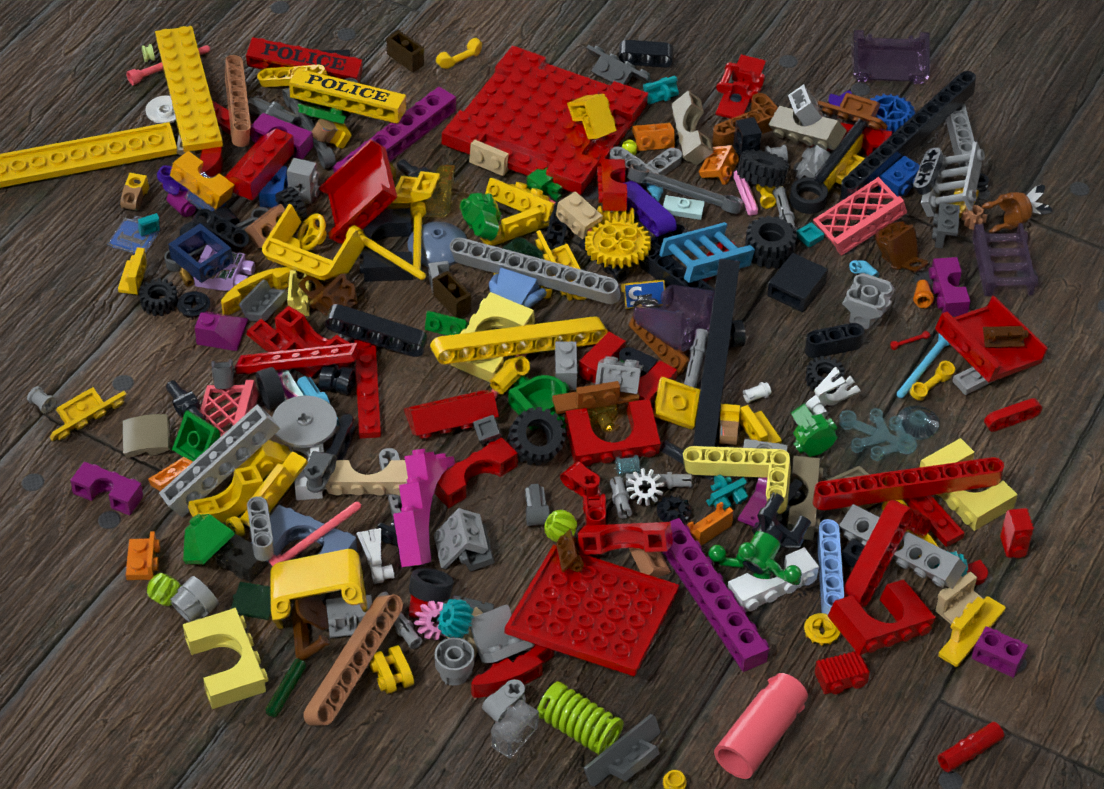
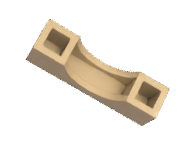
(348, 481)

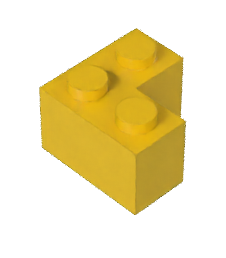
(594, 113)
(267, 457)

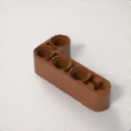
(761, 108)

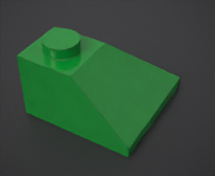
(204, 538)

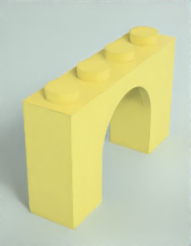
(494, 313)
(978, 507)
(228, 631)

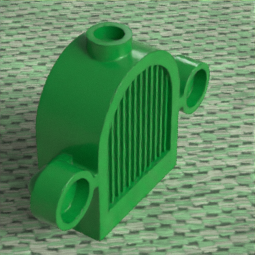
(536, 393)

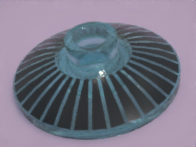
(919, 422)

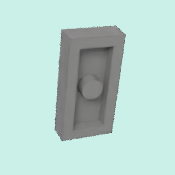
(969, 381)

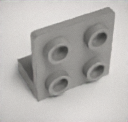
(626, 373)
(460, 532)
(490, 636)

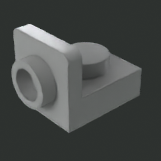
(436, 269)

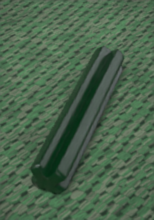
(285, 688)

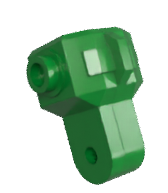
(481, 215)
(813, 432)

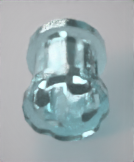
(627, 465)

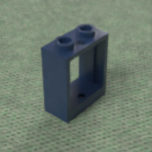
(193, 240)

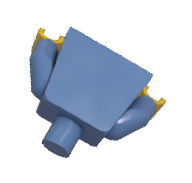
(518, 288)

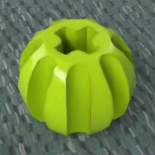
(559, 523)
(162, 588)

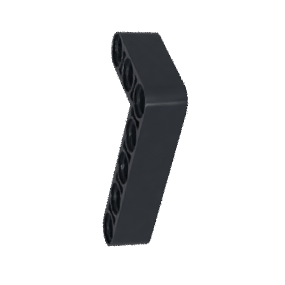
(666, 267)

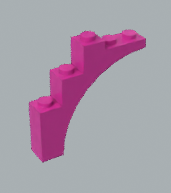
(416, 497)

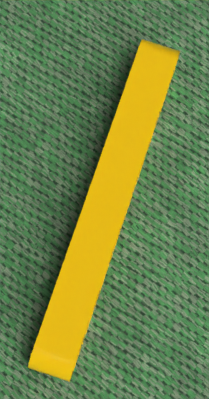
(516, 340)

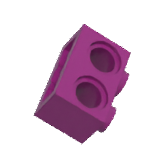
(1000, 652)

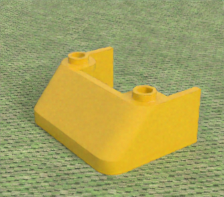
(287, 251)

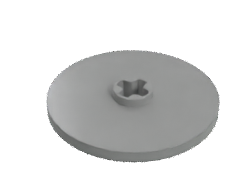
(319, 424)

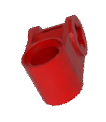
(581, 480)
(594, 510)

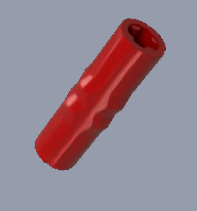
(970, 746)

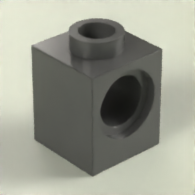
(487, 430)

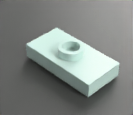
(684, 207)

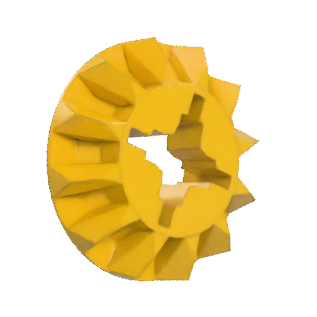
(812, 630)

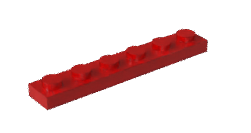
(298, 358)
(367, 391)

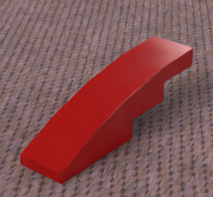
(276, 340)

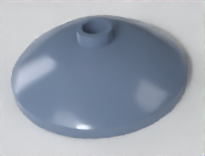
(436, 242)

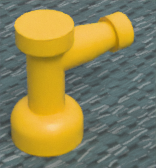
(767, 199)

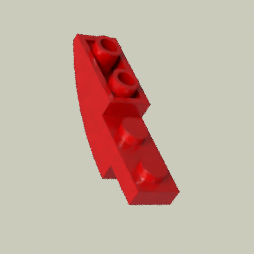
(524, 668)

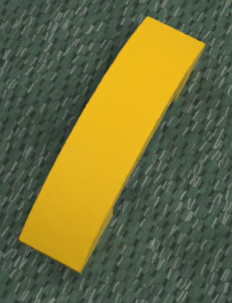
(275, 277)

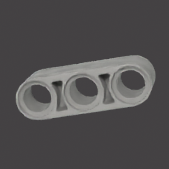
(260, 528)

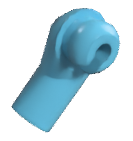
(656, 192)
(863, 267)

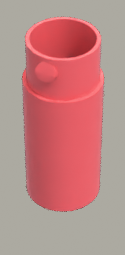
(761, 726)

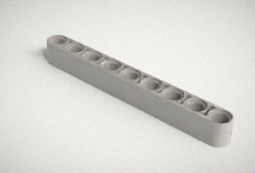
(543, 268)

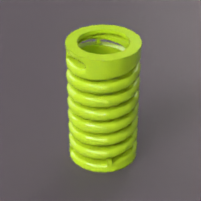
(579, 718)

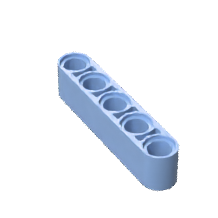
(829, 564)

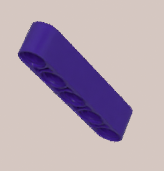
(648, 210)

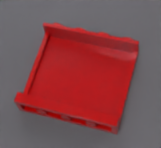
(360, 189)
(992, 363)

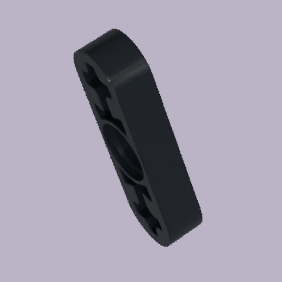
(920, 185)
(560, 235)

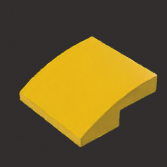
(416, 189)

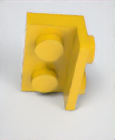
(133, 273)

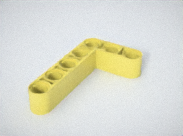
(743, 463)

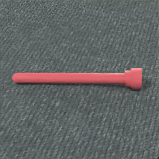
(135, 76)
(320, 532)

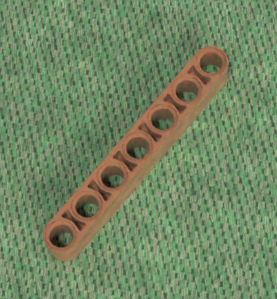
(237, 101)
(353, 660)

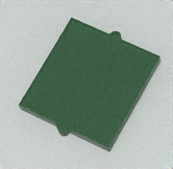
(253, 600)

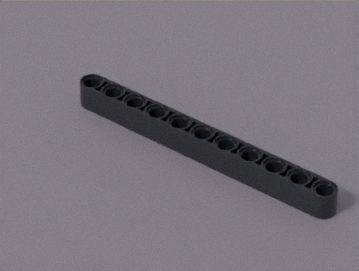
(910, 133)
(716, 354)

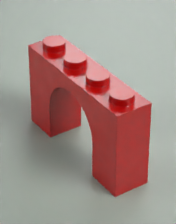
(610, 346)
(590, 449)
(869, 634)

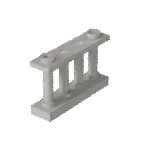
(932, 200)

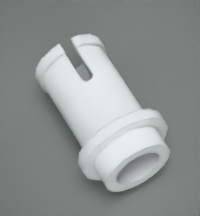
(757, 392)

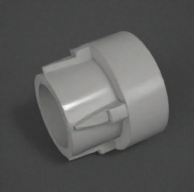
(194, 600)
(454, 660)

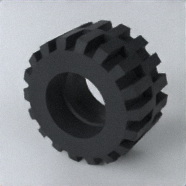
(772, 240)
(548, 424)

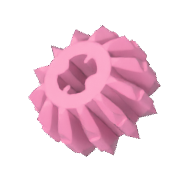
(427, 627)

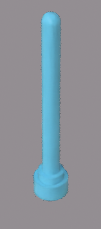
(922, 366)

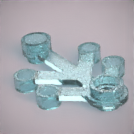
(878, 434)

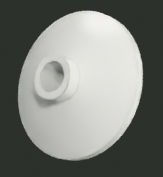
(160, 110)

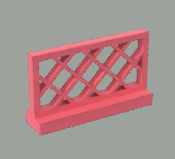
(868, 224)
(243, 403)

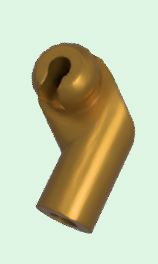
(186, 277)

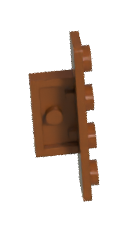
(855, 108)
(668, 355)
(592, 397)

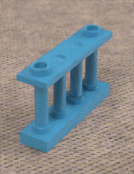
(705, 265)

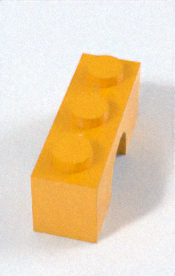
(213, 190)

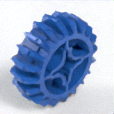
(893, 111)

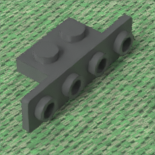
(611, 69)
(626, 754)

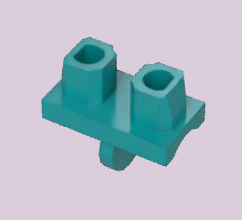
(661, 89)
(724, 491)

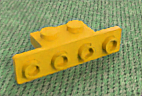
(846, 165)
(520, 197)
(518, 225)
(560, 255)
(83, 408)
(278, 482)
(969, 628)

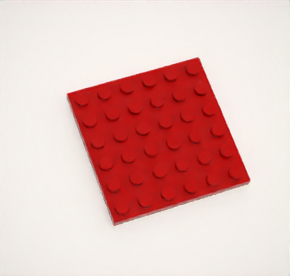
(593, 614)

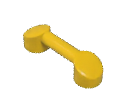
(445, 61)
(943, 373)

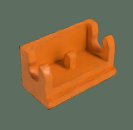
(711, 525)

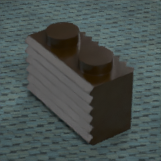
(405, 51)
(452, 294)

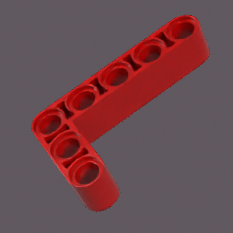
(881, 548)

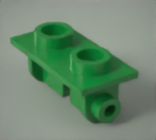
(444, 324)

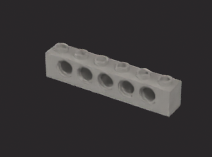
(220, 460)
(945, 574)

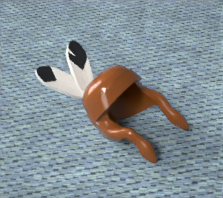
(1018, 207)

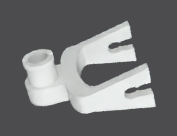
(821, 399)
(373, 553)

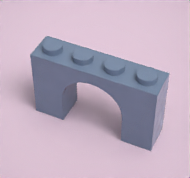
(291, 526)

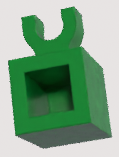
(541, 181)

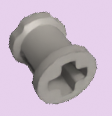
(780, 151)
(42, 400)

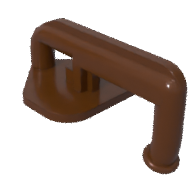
(310, 611)

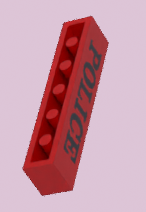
(271, 54)

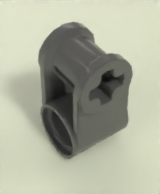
(223, 374)
(319, 470)

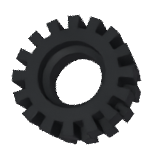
(292, 197)
(158, 305)
(822, 366)

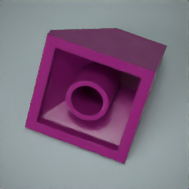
(220, 330)

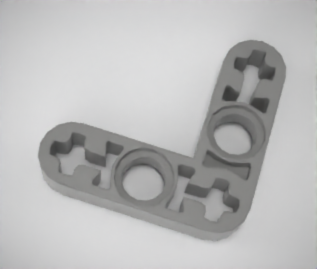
(662, 159)

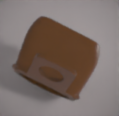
(899, 246)
(338, 291)

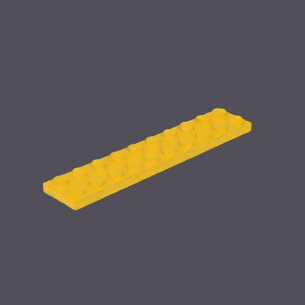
(188, 89)
(86, 154)

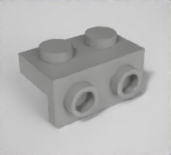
(812, 161)

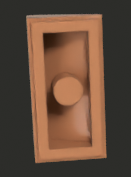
(650, 562)

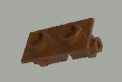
(1004, 336)
(569, 552)

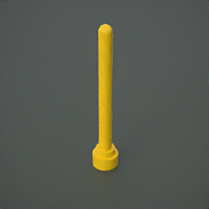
(418, 211)
(388, 255)

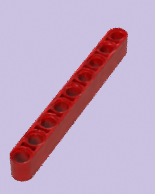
(907, 483)

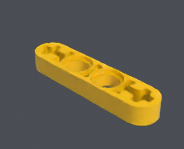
(272, 76)

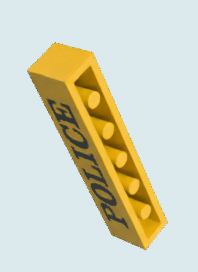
(347, 96)

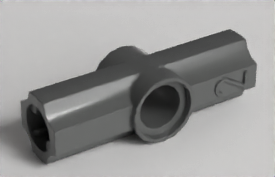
(258, 106)

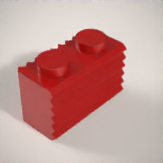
(1016, 532)
(841, 672)

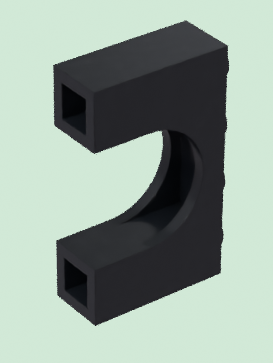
(387, 224)

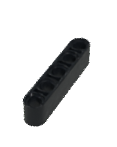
(376, 330)

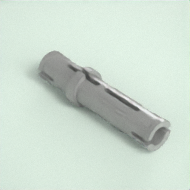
(783, 205)
(697, 353)
(670, 480)
(405, 629)

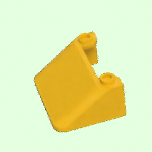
(316, 576)

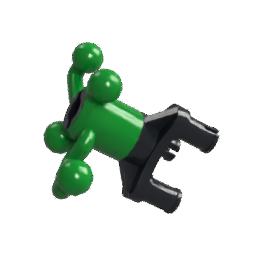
(767, 540)

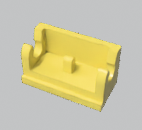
(296, 297)

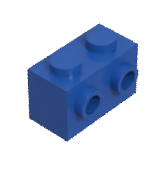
(900, 176)

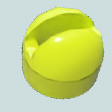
(630, 146)

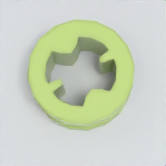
(148, 53)

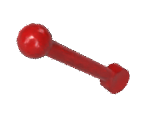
(894, 344)

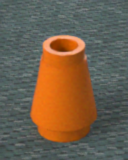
(923, 295)

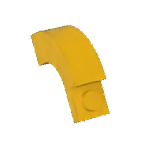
(232, 500)

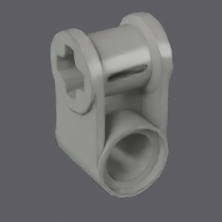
(500, 701)

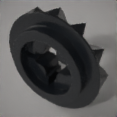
(187, 300)
(666, 515)

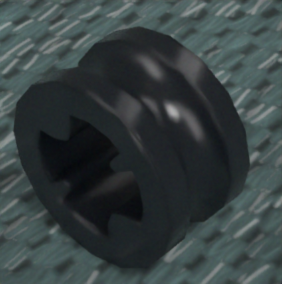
(984, 180)

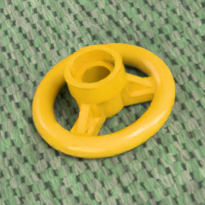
(314, 234)

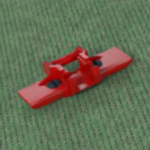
(740, 93)

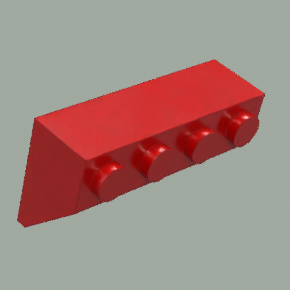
(261, 163)
(450, 413)

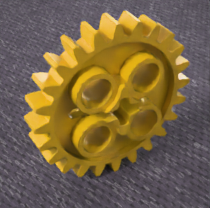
(617, 243)

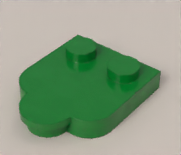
(332, 115)

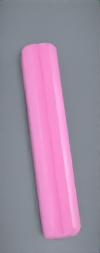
(746, 195)

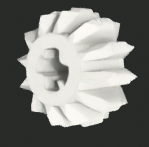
(651, 491)

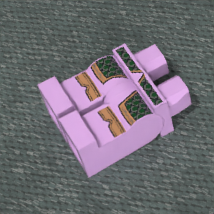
(229, 276)

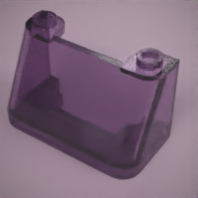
(890, 58)
(679, 317)

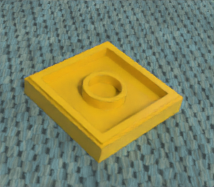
(676, 403)

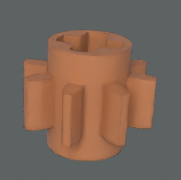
(973, 217)

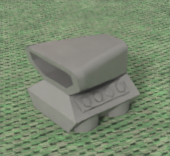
(868, 299)

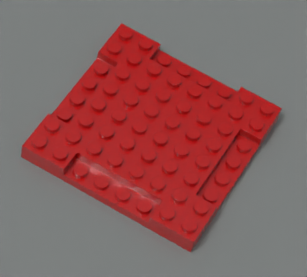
(529, 118)

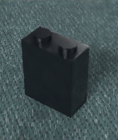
(797, 282)

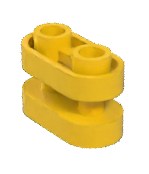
(386, 680)

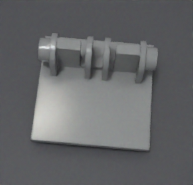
(344, 618)

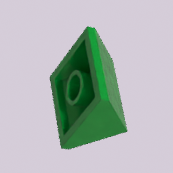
(194, 436)

